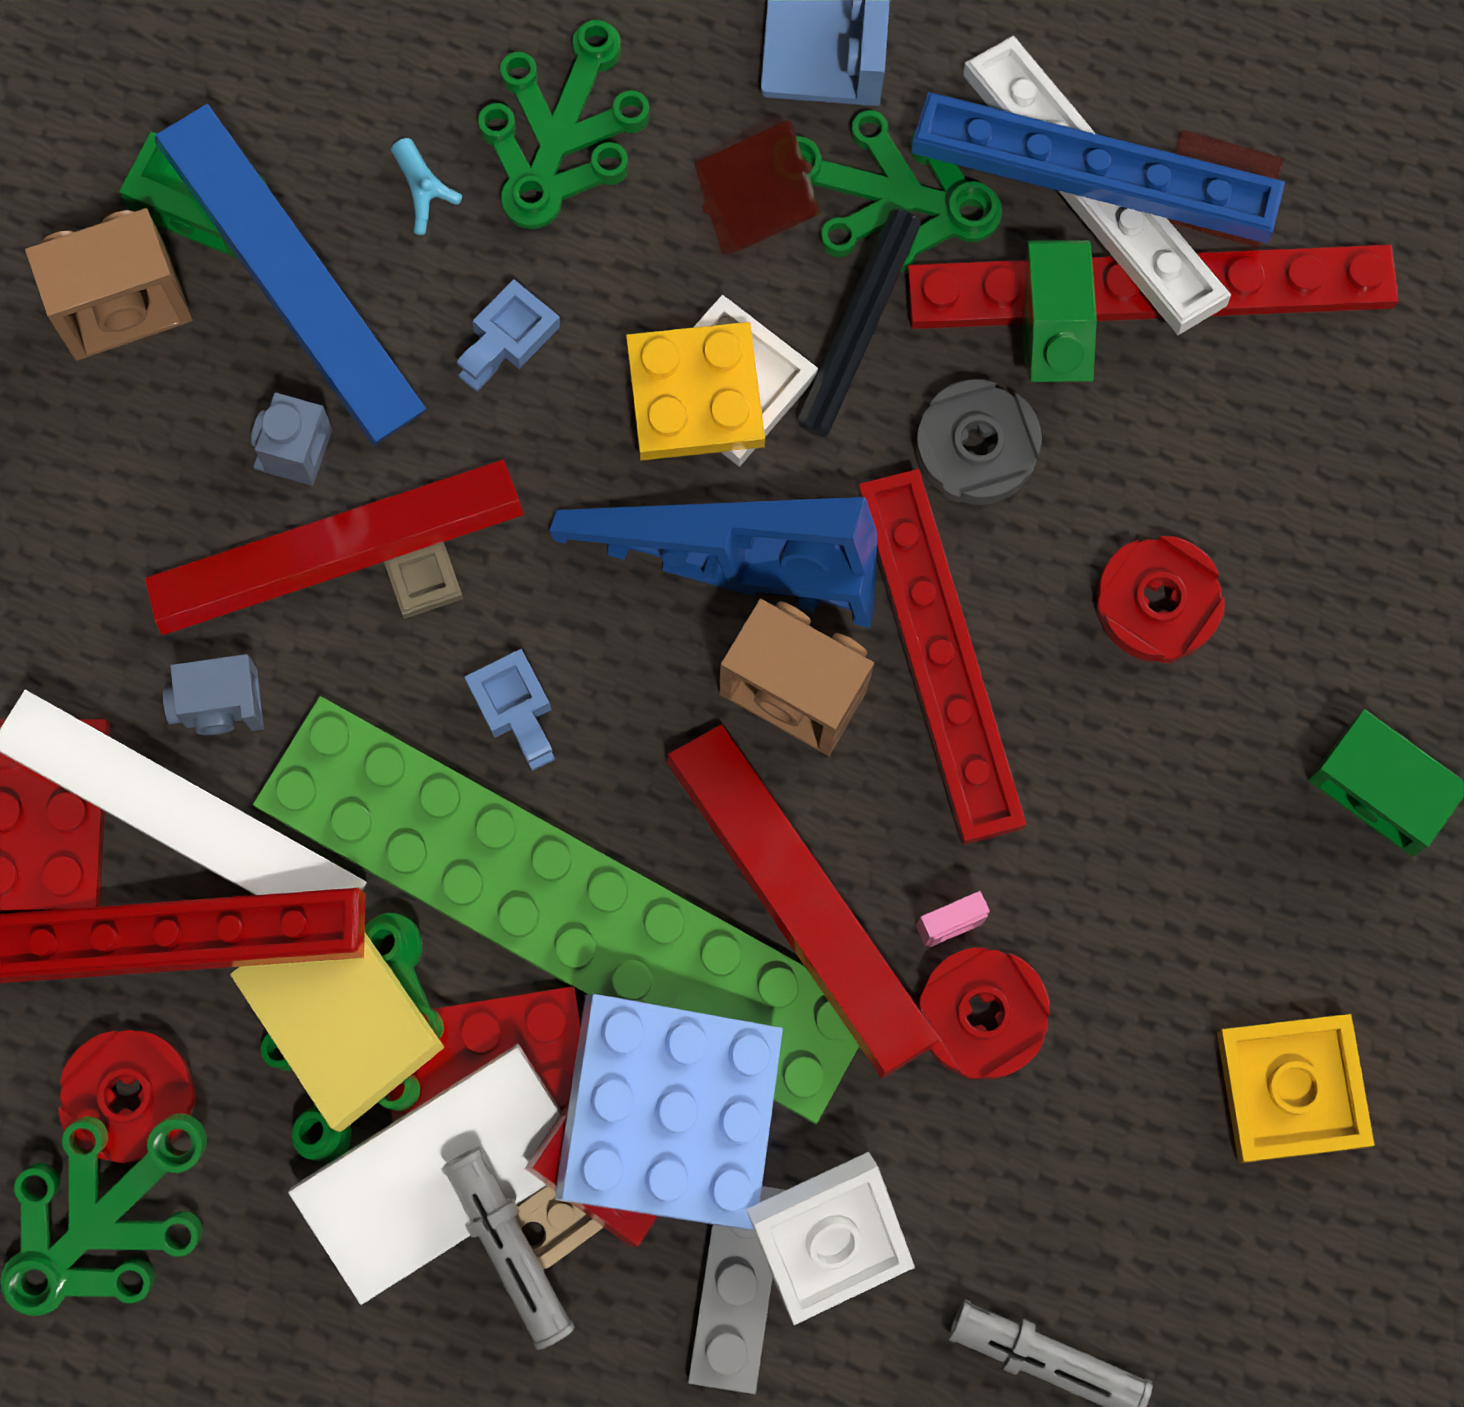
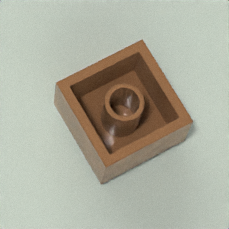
(108, 283)
(796, 675)

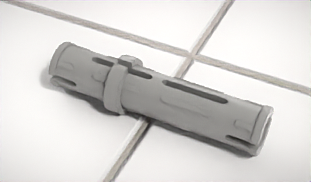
(511, 1254)
(1047, 1359)

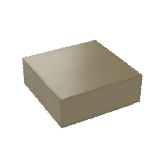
(423, 580)

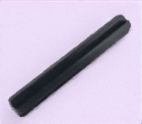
(859, 322)

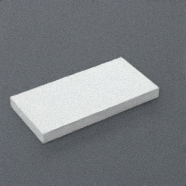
(387, 1199)

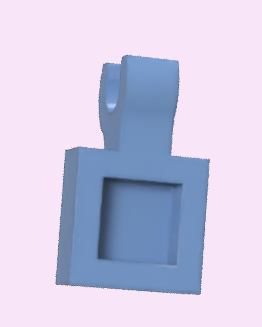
(509, 329)
(511, 701)

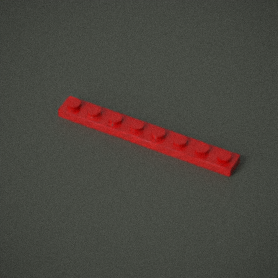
(1256, 280)

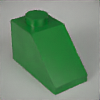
(1059, 312)

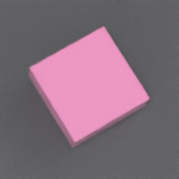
(953, 919)

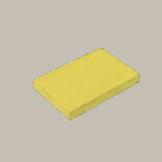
(341, 1028)

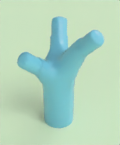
(421, 181)

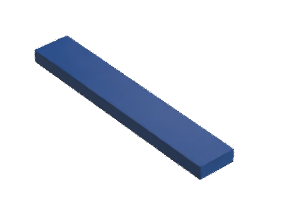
(1098, 167)
(289, 274)

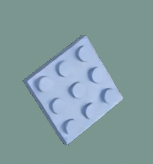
(669, 1112)

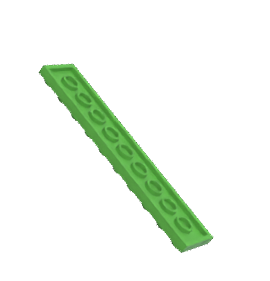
(546, 894)

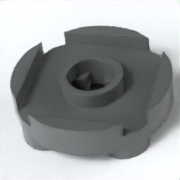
(994, 413)

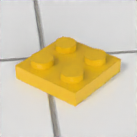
(695, 391)
(1295, 1088)

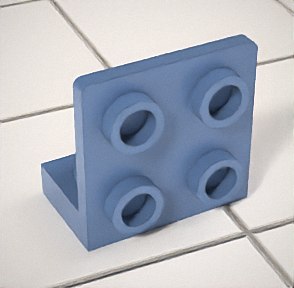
(825, 50)

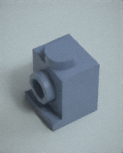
(291, 438)
(214, 695)

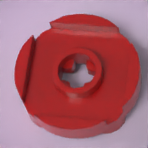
(1149, 565)
(1020, 1023)
(125, 1057)

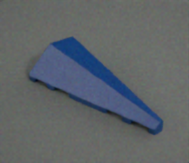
(773, 547)

